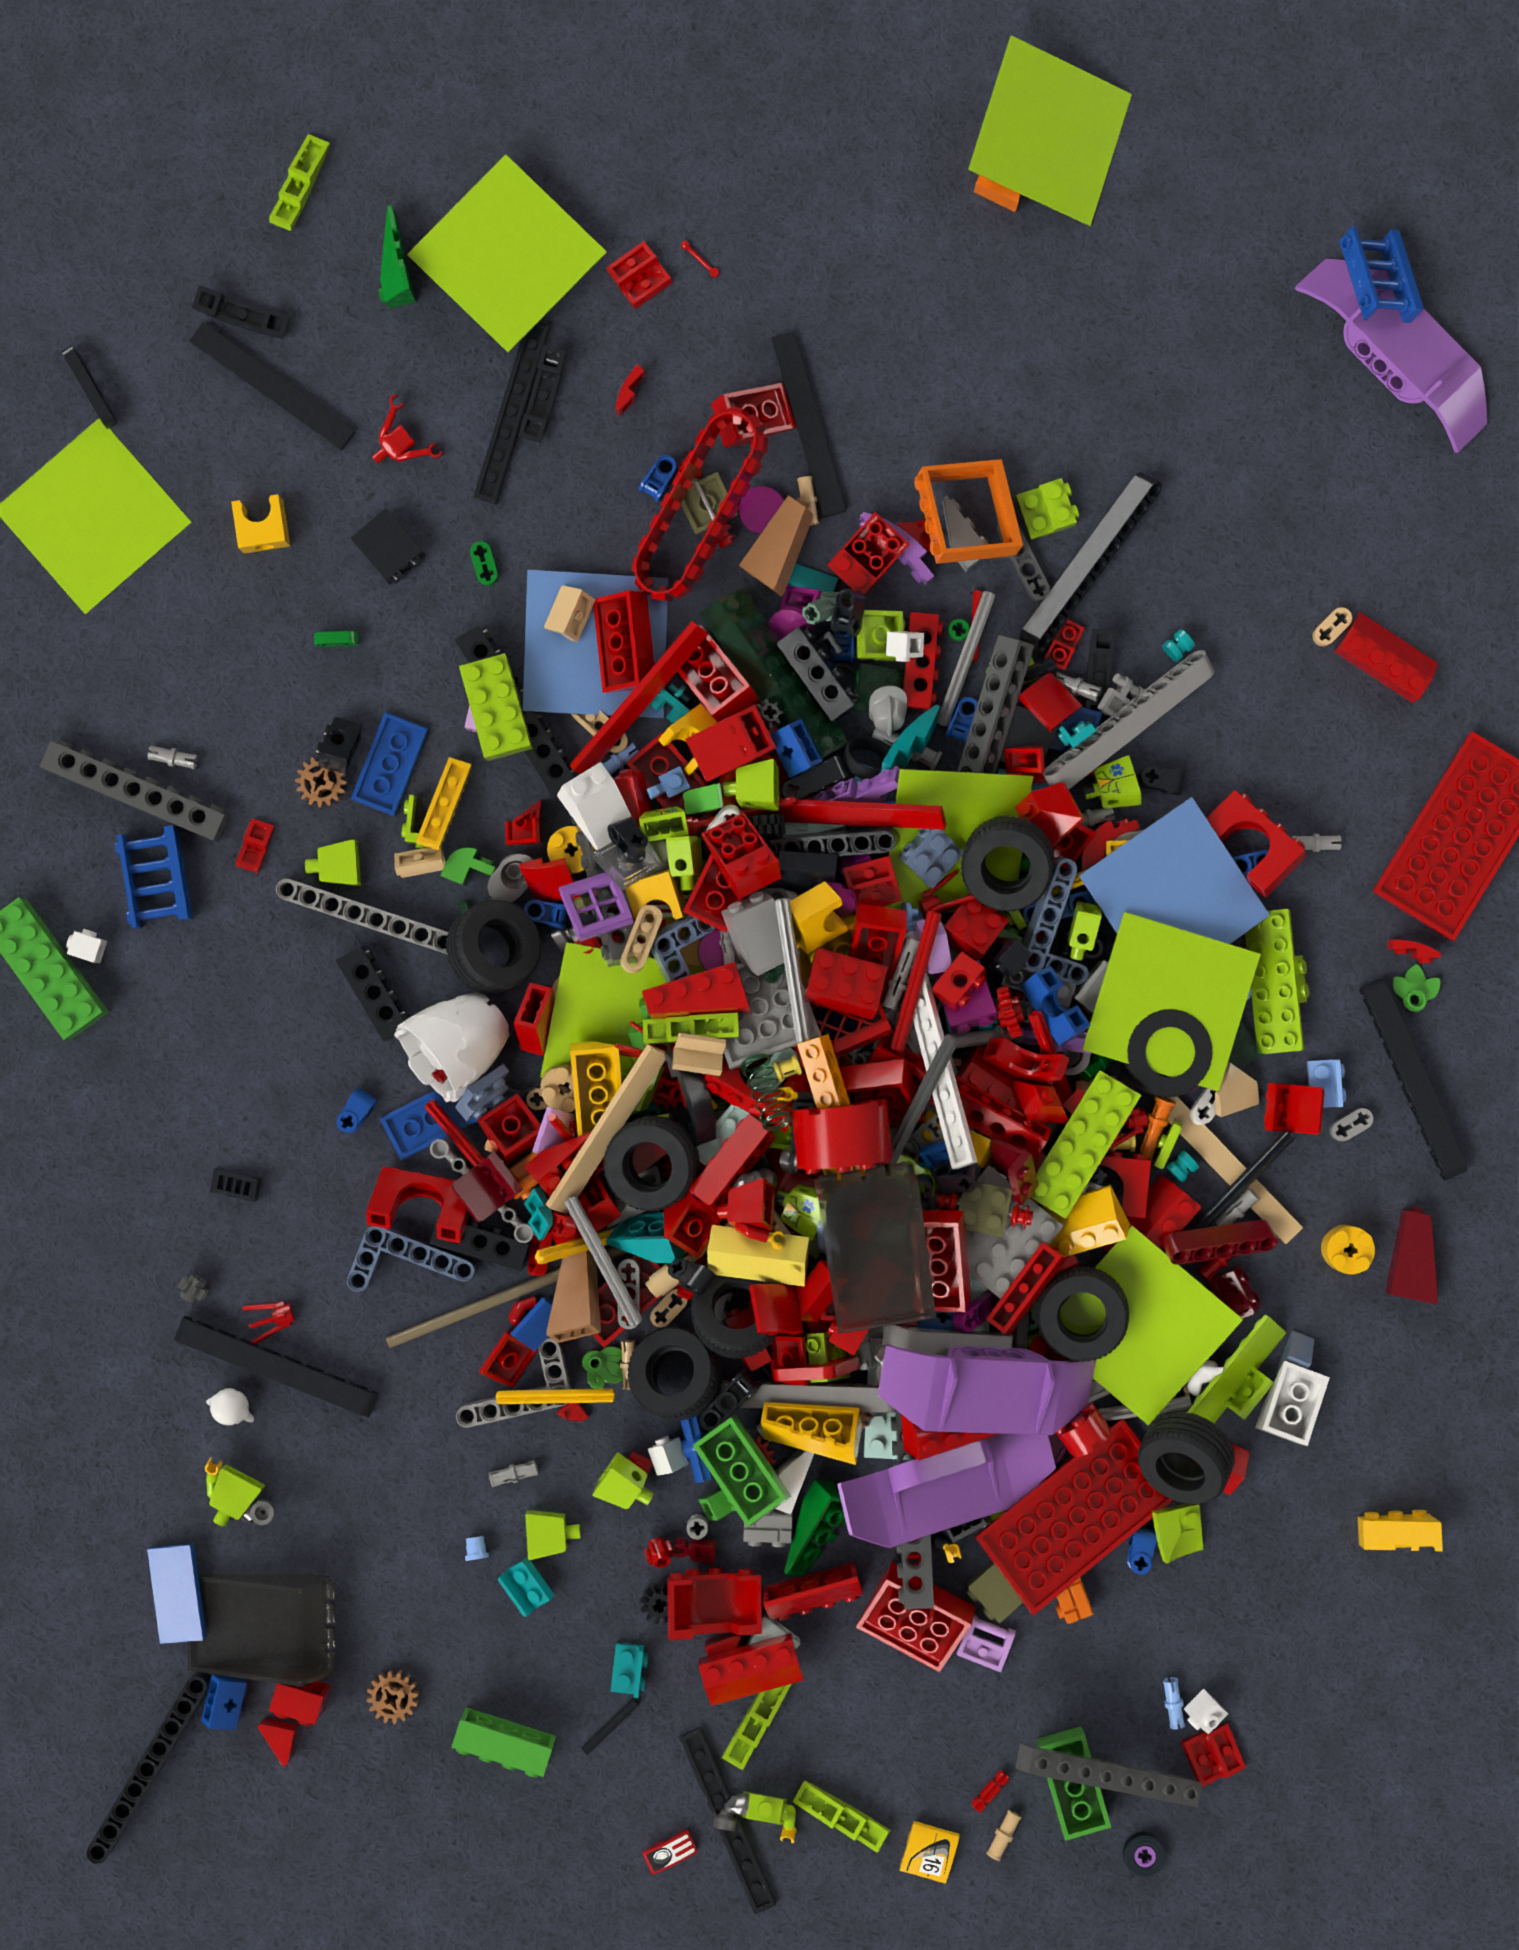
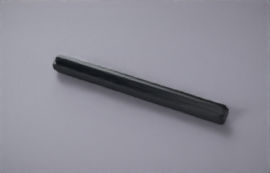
(1244, 1181)

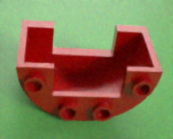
(842, 1136)
(713, 1603)

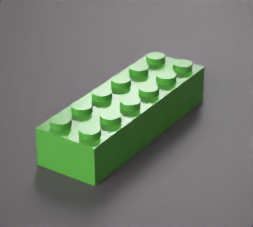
(47, 971)

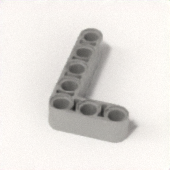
(940, 1341)
(503, 1410)

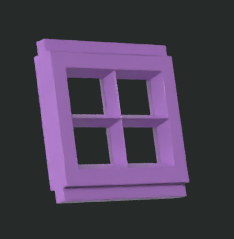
(604, 925)

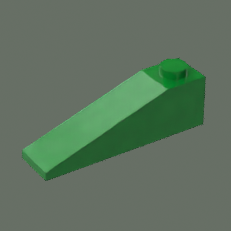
(394, 276)
(816, 1524)

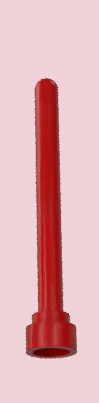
(695, 824)

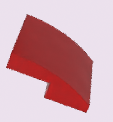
(639, 275)
(1050, 701)
(546, 878)
(873, 882)
(776, 1309)
(1213, 1754)

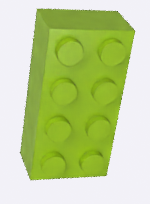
(495, 707)

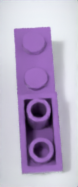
(911, 556)
(868, 790)

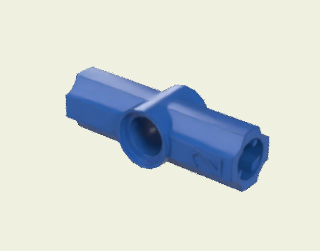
(692, 1433)

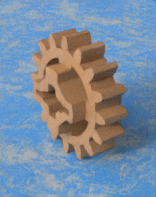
(316, 790)
(397, 1706)

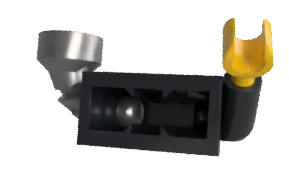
(802, 1100)
(947, 1539)

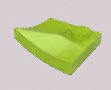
(1178, 1531)

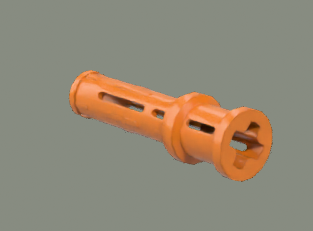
(1158, 1120)

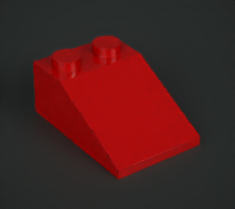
(766, 403)
(711, 897)
(878, 936)

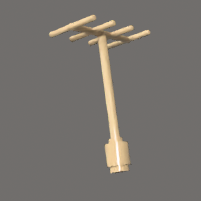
(661, 1282)

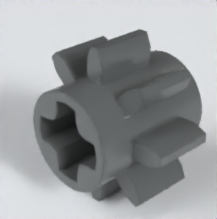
(770, 709)
(193, 1288)

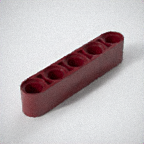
(1219, 1242)

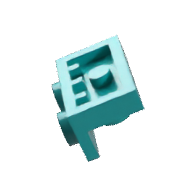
(1080, 733)
(525, 1586)
(628, 1669)

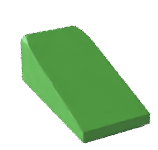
(703, 799)

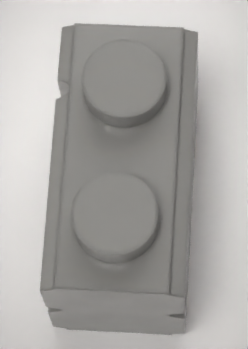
(772, 1528)

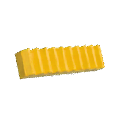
(444, 804)

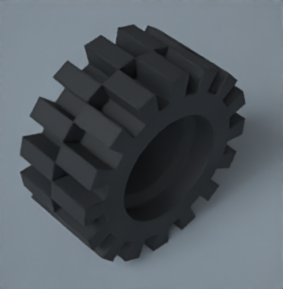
(768, 824)

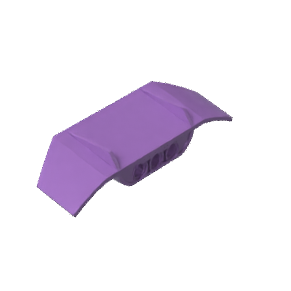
(1411, 359)
(985, 1389)
(945, 1488)

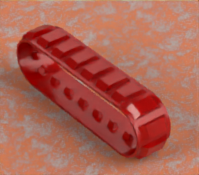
(683, 482)

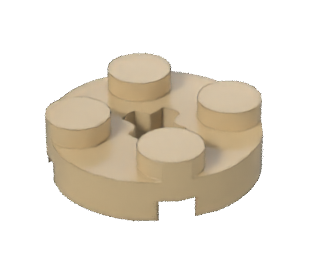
(551, 1091)

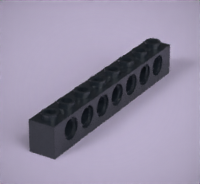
(469, 644)

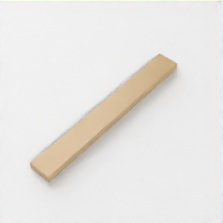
(607, 1126)
(1230, 1168)

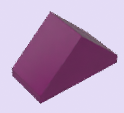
(799, 597)

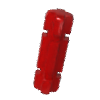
(990, 1791)

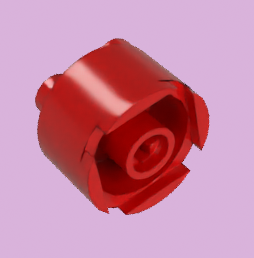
(1084, 1431)

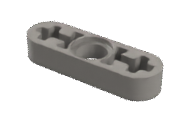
(634, 1275)

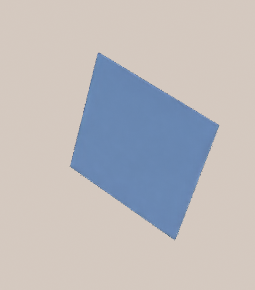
(566, 673)
(1177, 877)

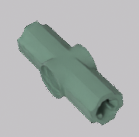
(821, 609)

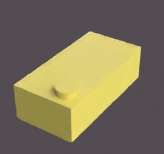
(744, 1258)

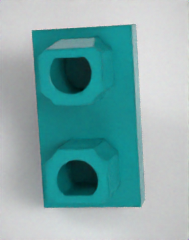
(679, 709)

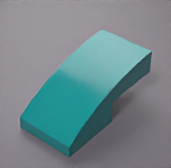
(541, 1214)

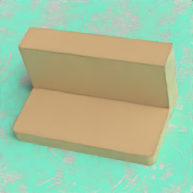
(570, 612)
(419, 862)
(698, 1054)

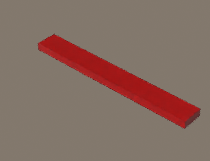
(639, 698)
(864, 814)

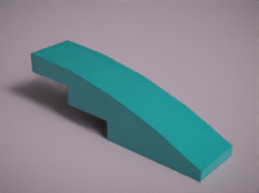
(912, 739)

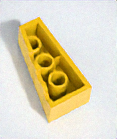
(814, 1428)

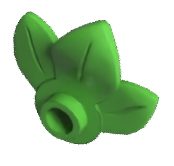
(1416, 984)
(607, 1368)

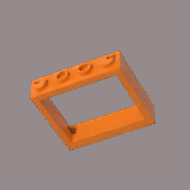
(1002, 501)

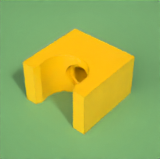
(261, 535)
(688, 725)
(655, 887)
(814, 917)

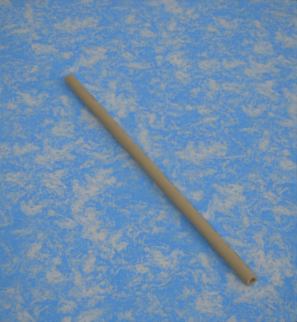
(482, 1304)

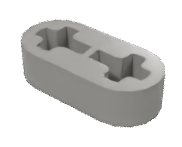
(1348, 1119)

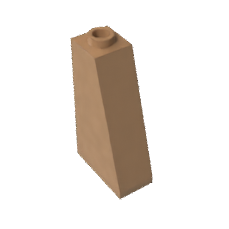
(779, 545)
(576, 1299)

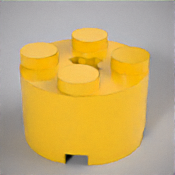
(560, 843)
(1354, 1261)

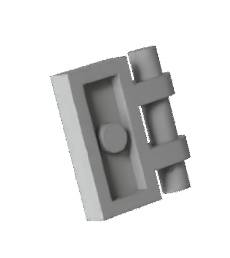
(1116, 699)

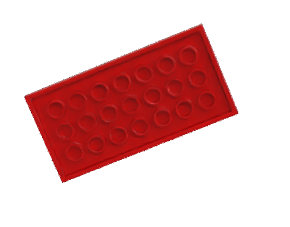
(1456, 839)
(1072, 1519)

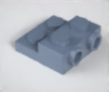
(930, 855)
(483, 1094)

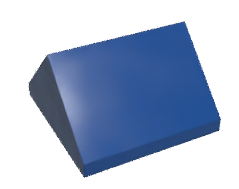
(533, 1328)

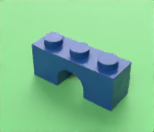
(1042, 992)

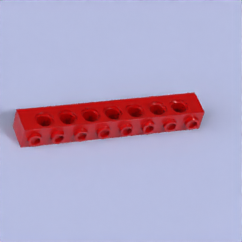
(974, 1099)

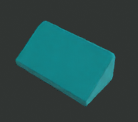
(812, 579)

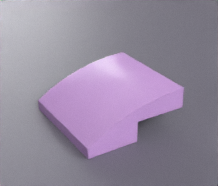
(547, 1134)

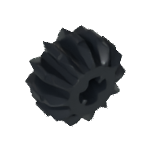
(650, 1602)

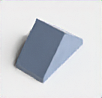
(1297, 1351)

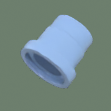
(476, 1548)

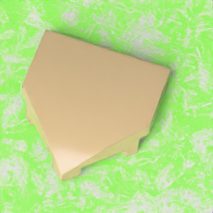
(1236, 1092)

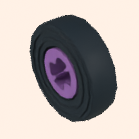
(1154, 1847)

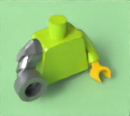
(234, 1495)
(758, 1808)

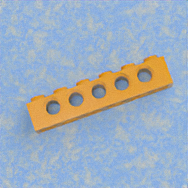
(824, 1076)

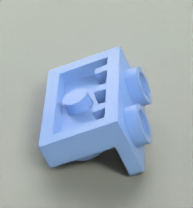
(1328, 1076)

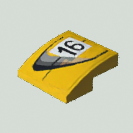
(929, 1852)

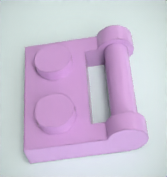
(983, 1650)

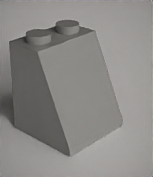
(755, 932)
(1087, 993)

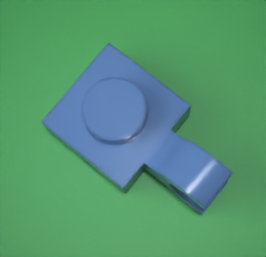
(671, 783)

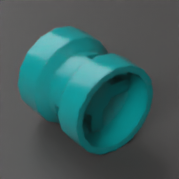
(1178, 645)
(1182, 1166)

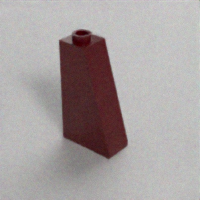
(1413, 1260)

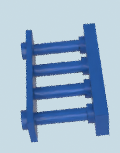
(1398, 269)
(172, 862)

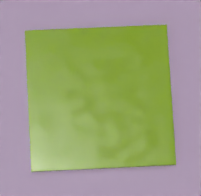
(1050, 131)
(506, 253)
(92, 516)
(966, 803)
(1177, 970)
(597, 1002)
(1169, 1329)

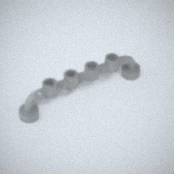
(441, 1148)

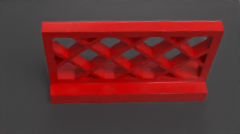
(856, 1039)

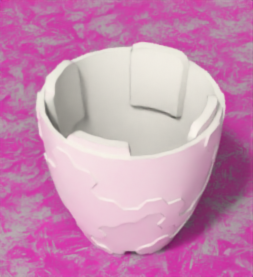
(455, 1037)

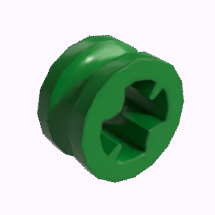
(952, 634)

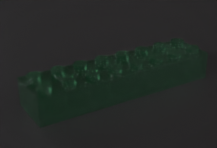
(767, 670)

